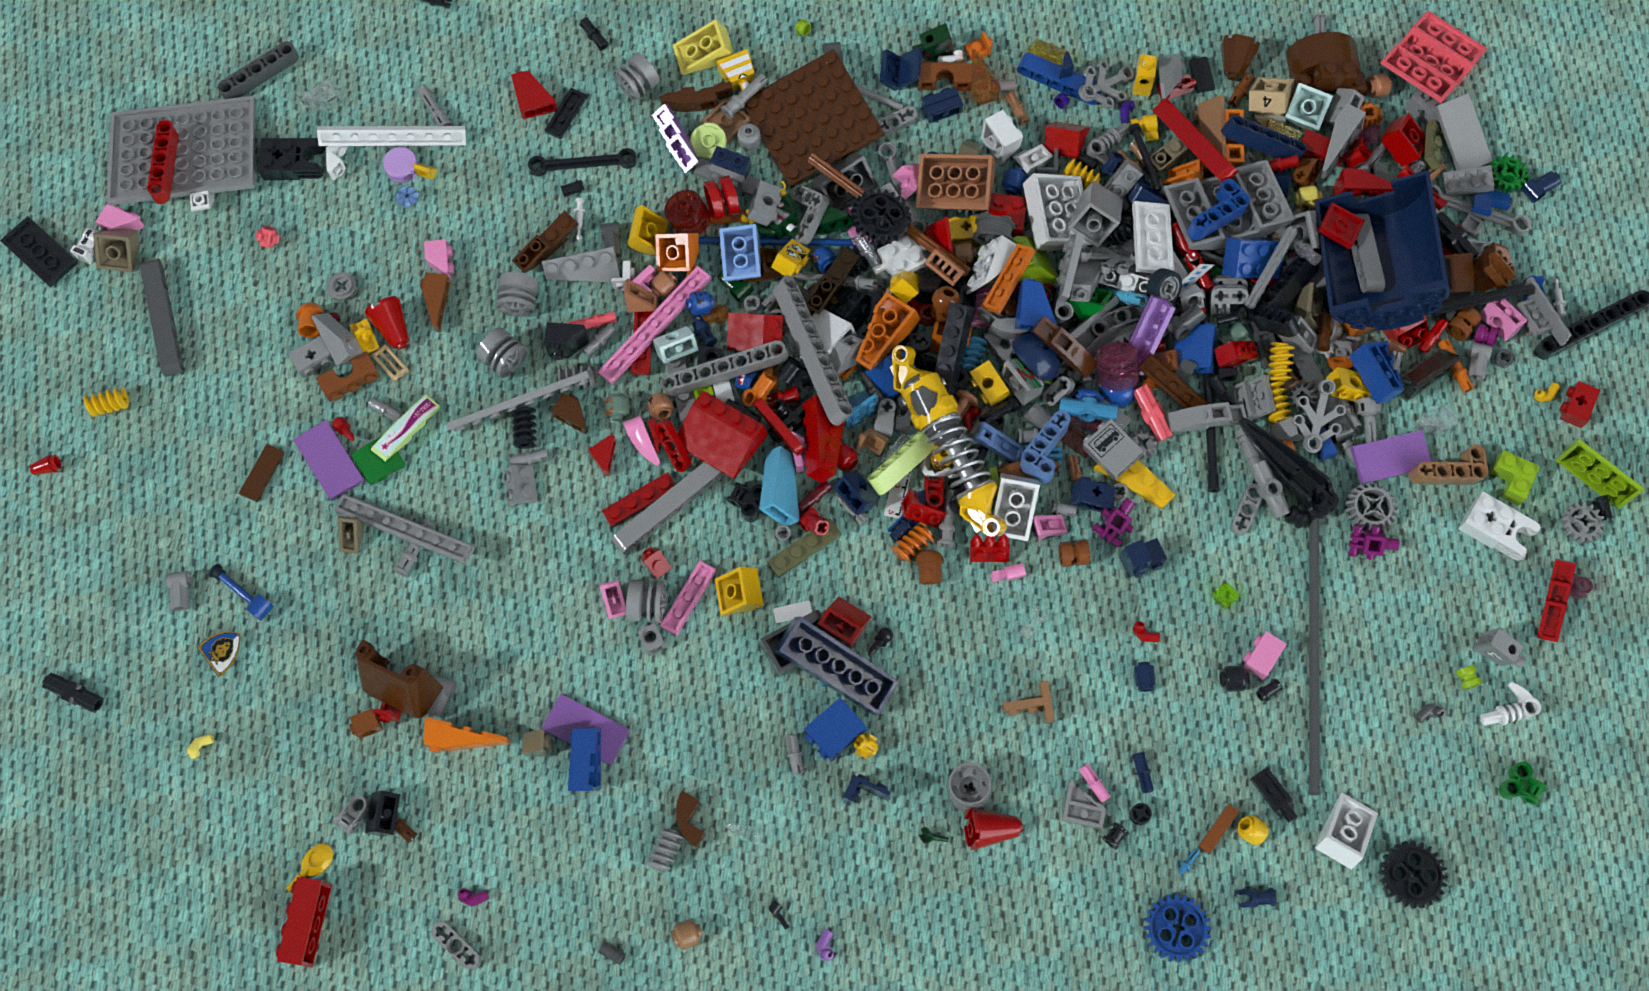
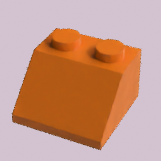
(676, 251)

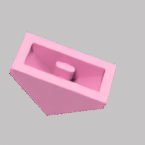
(613, 599)

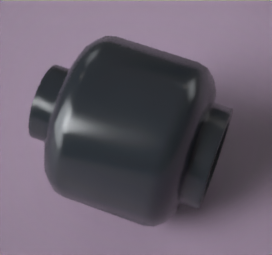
(1234, 678)

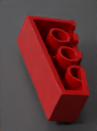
(822, 441)

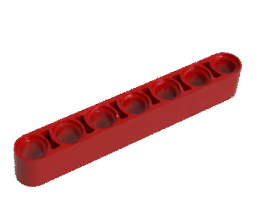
(1195, 140)

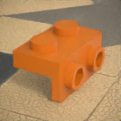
(1185, 172)

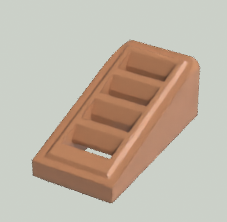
(948, 261)

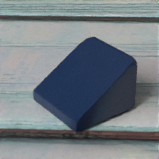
(1067, 66)

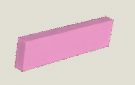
(688, 598)

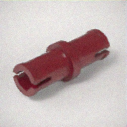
(814, 496)

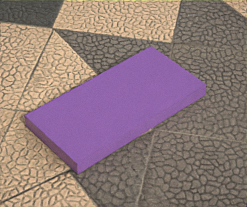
(1389, 456)
(328, 460)
(570, 714)

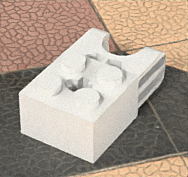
(1501, 527)

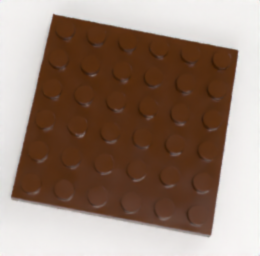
(811, 113)

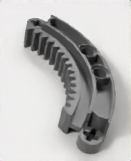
(1111, 331)

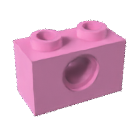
(1503, 316)

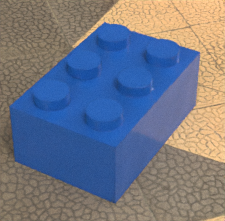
(1248, 257)

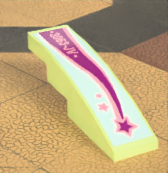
(405, 427)

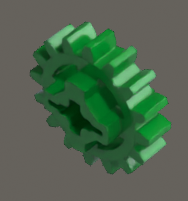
(1508, 173)

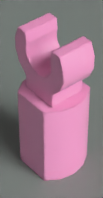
(1009, 573)

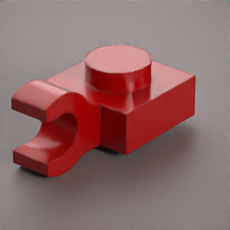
(652, 423)

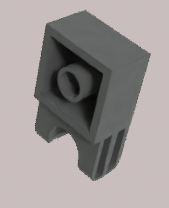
(769, 643)

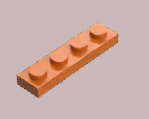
(1008, 278)

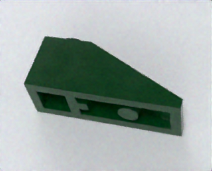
(833, 221)

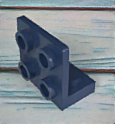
(862, 782)

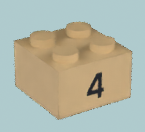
(1271, 95)

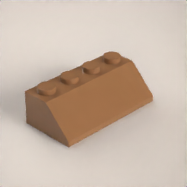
(1210, 121)

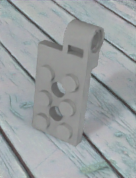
(1064, 282)

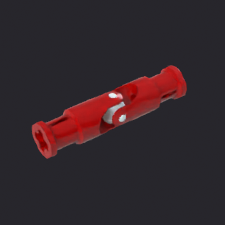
(1190, 256)

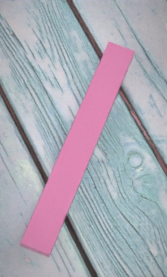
(653, 326)

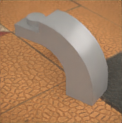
(1001, 328)

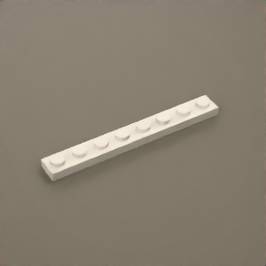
(391, 135)

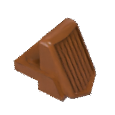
(1493, 268)

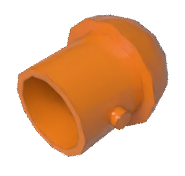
(305, 324)

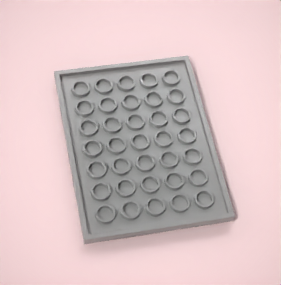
(211, 154)

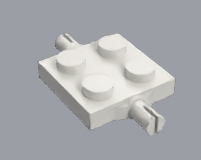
(901, 256)

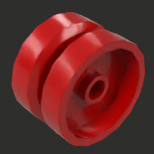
(721, 198)

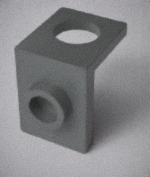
(1055, 167)

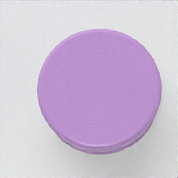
(399, 164)

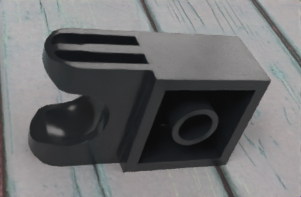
(289, 158)

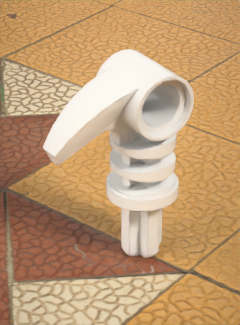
(1515, 711)

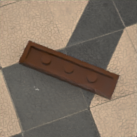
(1170, 382)

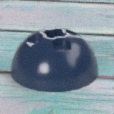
(1037, 356)

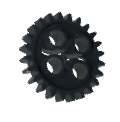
(880, 216)
(1401, 887)

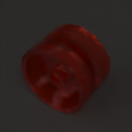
(687, 212)

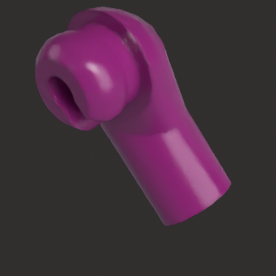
(470, 898)

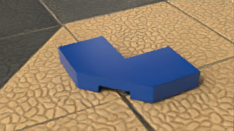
(1485, 201)

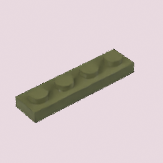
(802, 550)

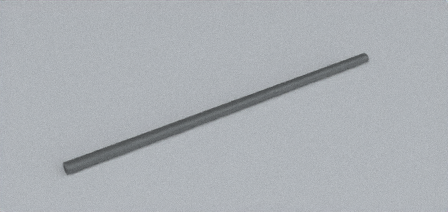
(1314, 688)

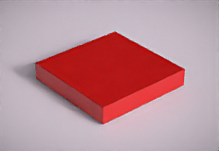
(1341, 225)

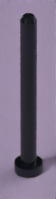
(1135, 130)

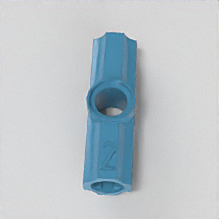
(1088, 409)

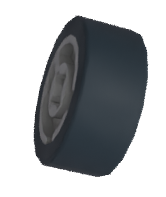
(1164, 284)

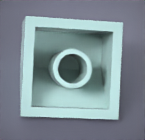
(1308, 107)

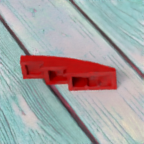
(1556, 600)

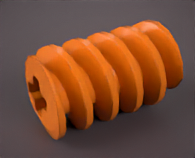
(913, 542)

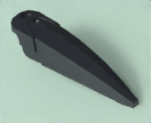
(1296, 473)

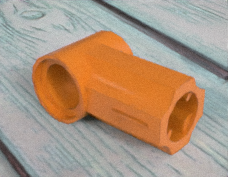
(759, 390)

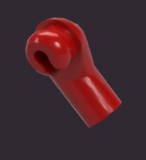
(970, 416)
(1145, 636)

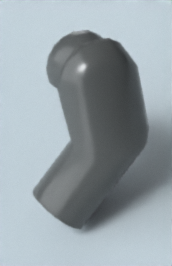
(1430, 710)

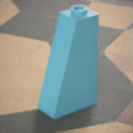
(779, 487)

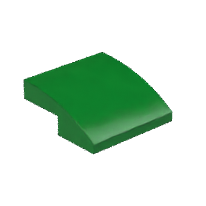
(373, 466)

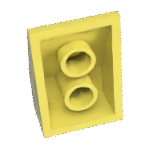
(703, 48)

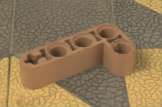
(1448, 469)

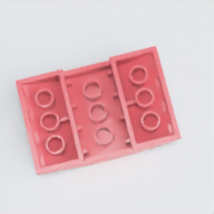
(1434, 56)

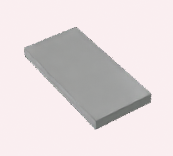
(1463, 133)

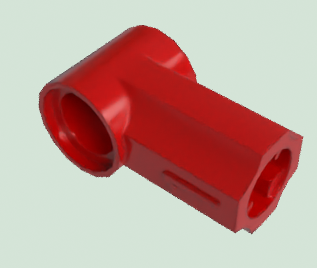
(813, 522)

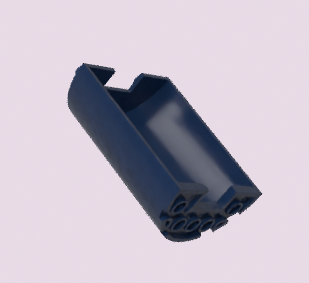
(1408, 252)

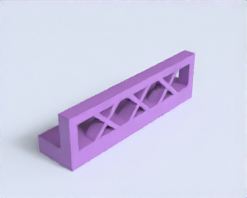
(1146, 329)

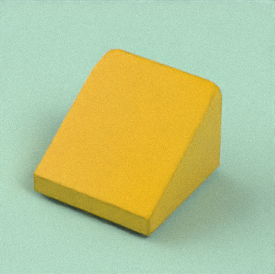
(425, 170)

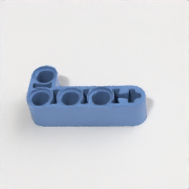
(1047, 443)

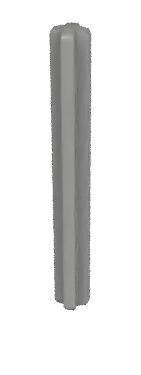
(1271, 267)

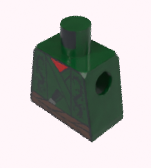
(936, 43)

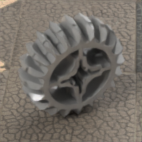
(1362, 495)

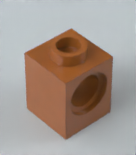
(365, 724)

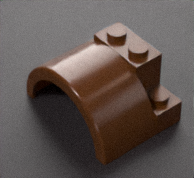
(1332, 57)

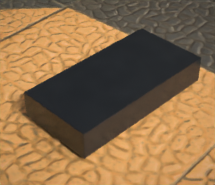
(1202, 74)

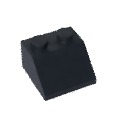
(564, 339)

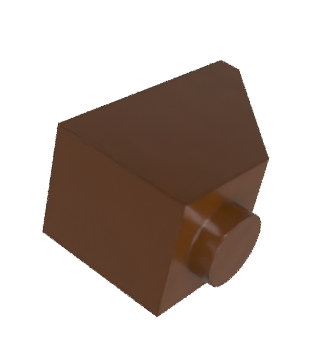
(570, 412)

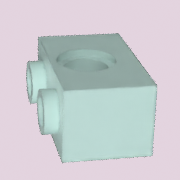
(675, 344)

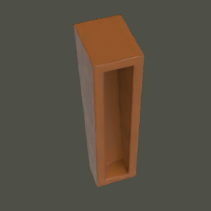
(1218, 829)

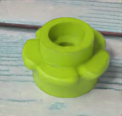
(803, 27)

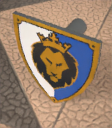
(220, 650)

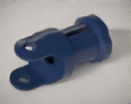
(1112, 163)
(702, 330)
(1257, 897)

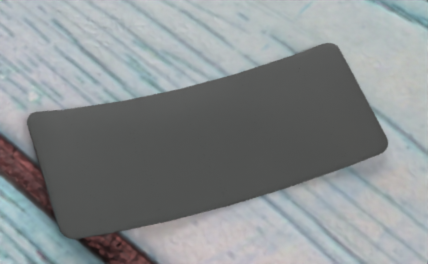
(1185, 369)

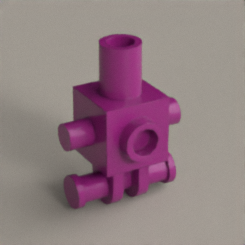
(1117, 520)
(1371, 542)

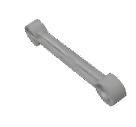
(892, 168)
(1495, 217)

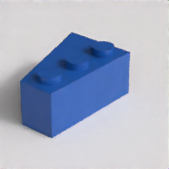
(1377, 371)
(585, 759)

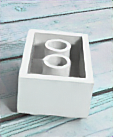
(1016, 504)

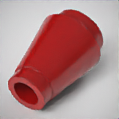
(48, 464)

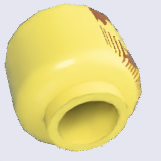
(1306, 197)

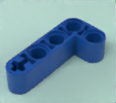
(1232, 206)

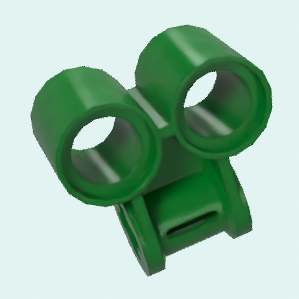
(1524, 787)

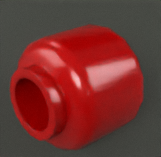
(847, 458)

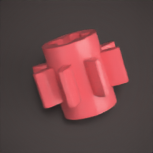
(267, 236)

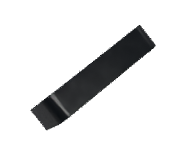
(1270, 312)

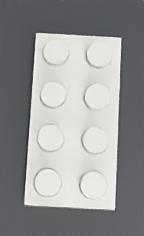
(1152, 236)

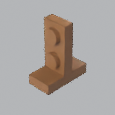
(1033, 705)

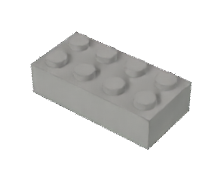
(1468, 181)

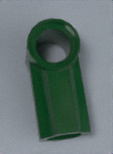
(737, 288)

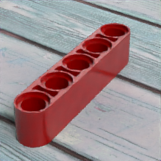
(163, 162)

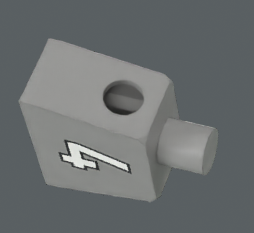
(1500, 648)

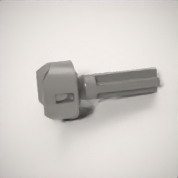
(1368, 408)

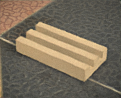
(400, 374)

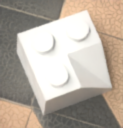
(1001, 136)

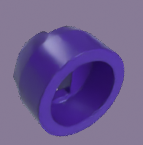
(1061, 100)

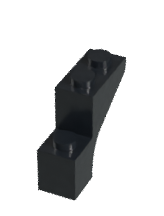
(931, 283)

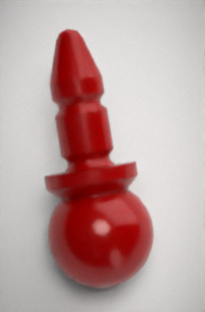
(341, 425)

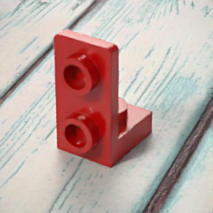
(920, 512)

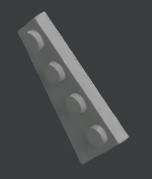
(592, 266)

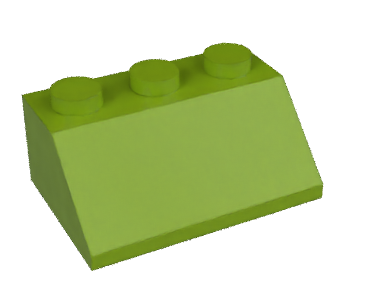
(1039, 266)

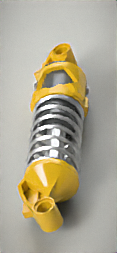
(937, 417)

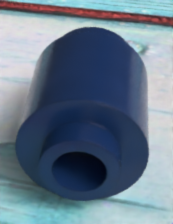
(1144, 677)

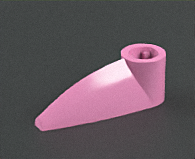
(640, 438)

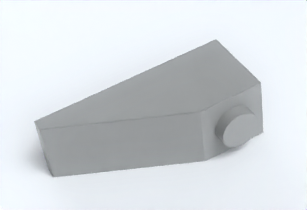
(1170, 72)
(337, 338)

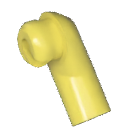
(197, 743)

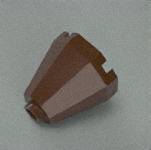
(1237, 55)

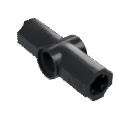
(1454, 236)
(792, 419)
(72, 692)

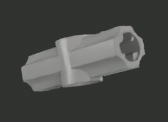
(1265, 478)

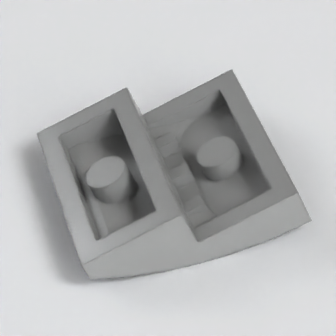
(1255, 396)

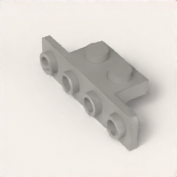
(714, 172)
(1541, 314)

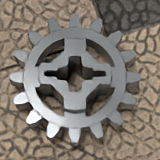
(1582, 522)

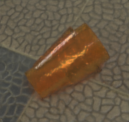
(717, 315)

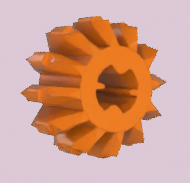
(1372, 115)

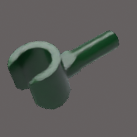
(928, 836)

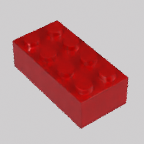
(303, 922)

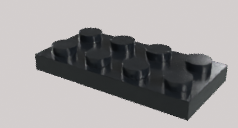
(39, 251)

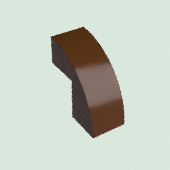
(685, 810)

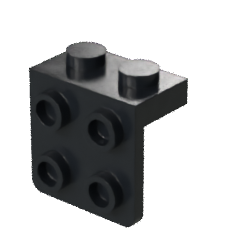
(850, 306)

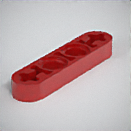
(778, 426)

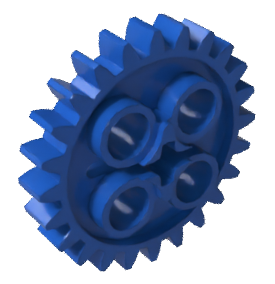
(1195, 933)

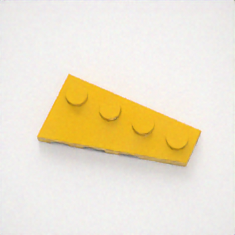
(1144, 483)

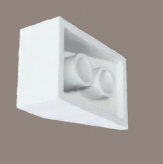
(1347, 831)

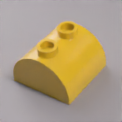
(643, 230)

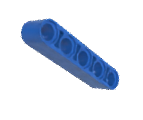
(1049, 73)

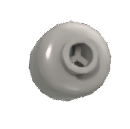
(749, 136)

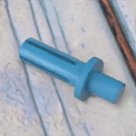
(1186, 864)

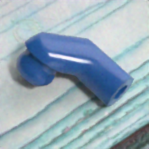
(1089, 392)

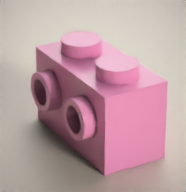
(1264, 655)

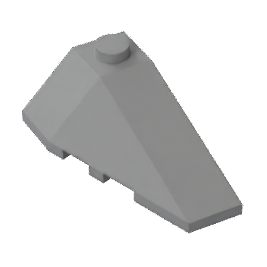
(1346, 129)

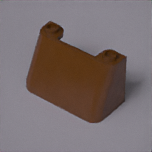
(409, 692)

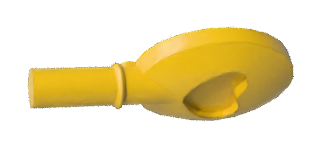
(314, 862)

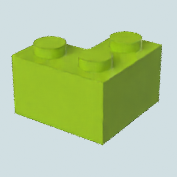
(1518, 474)

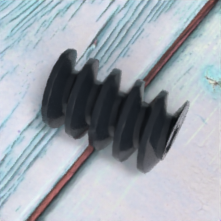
(522, 427)

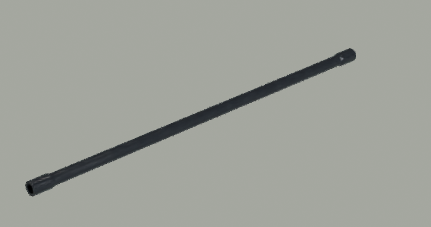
(1212, 476)

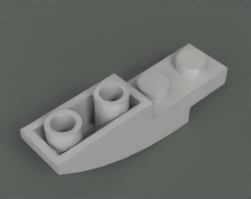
(1206, 416)

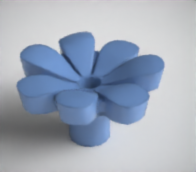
(407, 196)

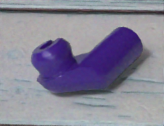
(1124, 111)

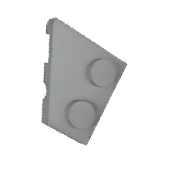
(1082, 809)

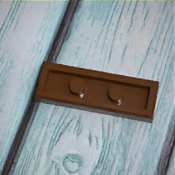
(261, 473)

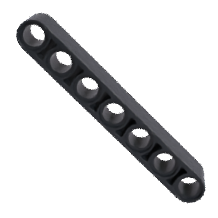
(1600, 321)

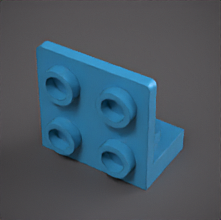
(862, 407)

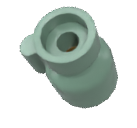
(1234, 333)

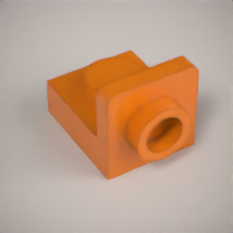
(982, 46)

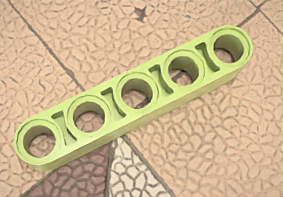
(900, 463)

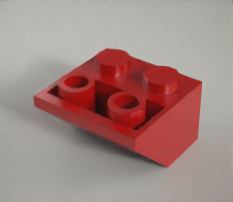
(1410, 334)
(844, 622)

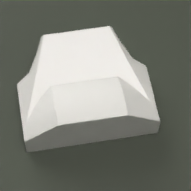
(1033, 158)

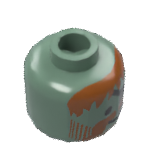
(617, 406)

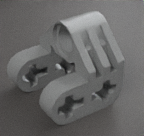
(1222, 294)

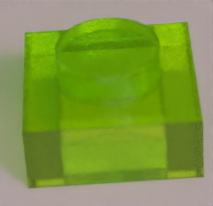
(1225, 595)

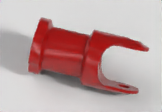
(788, 396)

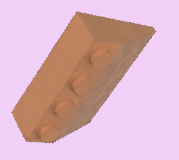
(955, 181)

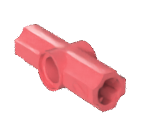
(1153, 413)

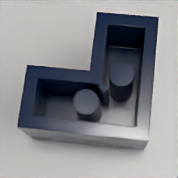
(1142, 557)

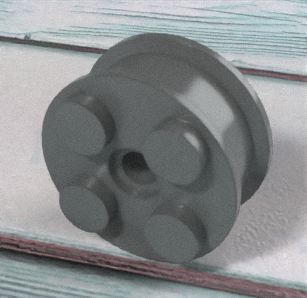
(992, 227)

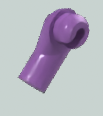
(823, 946)

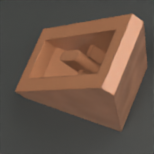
(638, 298)

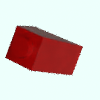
(532, 96)

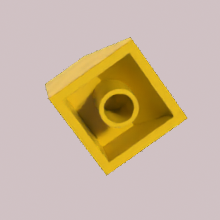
(739, 591)

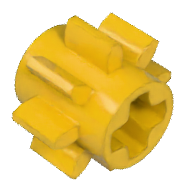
(866, 745)

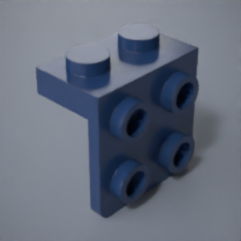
(900, 70)

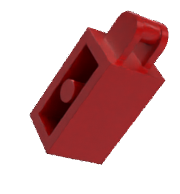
(1317, 147)

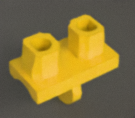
(364, 336)

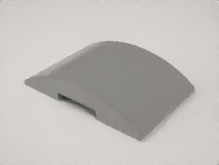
(1263, 216)

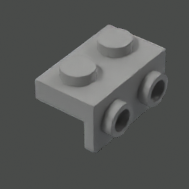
(520, 484)

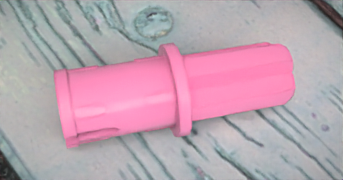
(1094, 783)

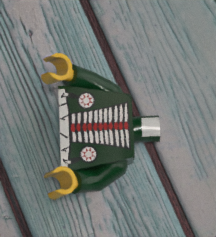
(785, 221)

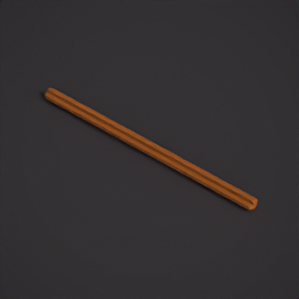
(856, 190)

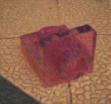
(1369, 134)

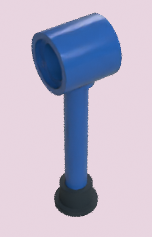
(257, 605)

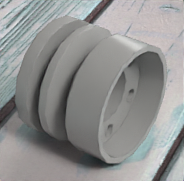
(636, 76)
(517, 294)
(501, 352)
(645, 601)
(968, 776)

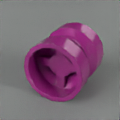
(1486, 335)

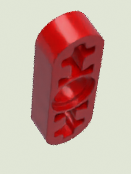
(680, 462)

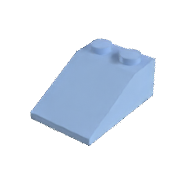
(740, 252)

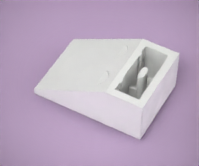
(990, 262)

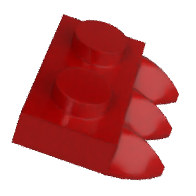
(989, 549)

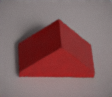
(603, 453)

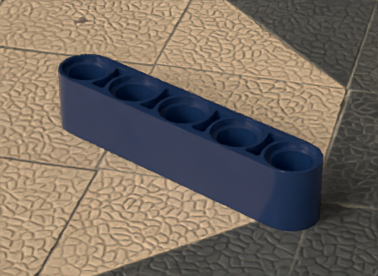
(1262, 138)

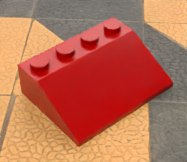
(720, 434)

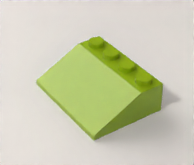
(1599, 473)

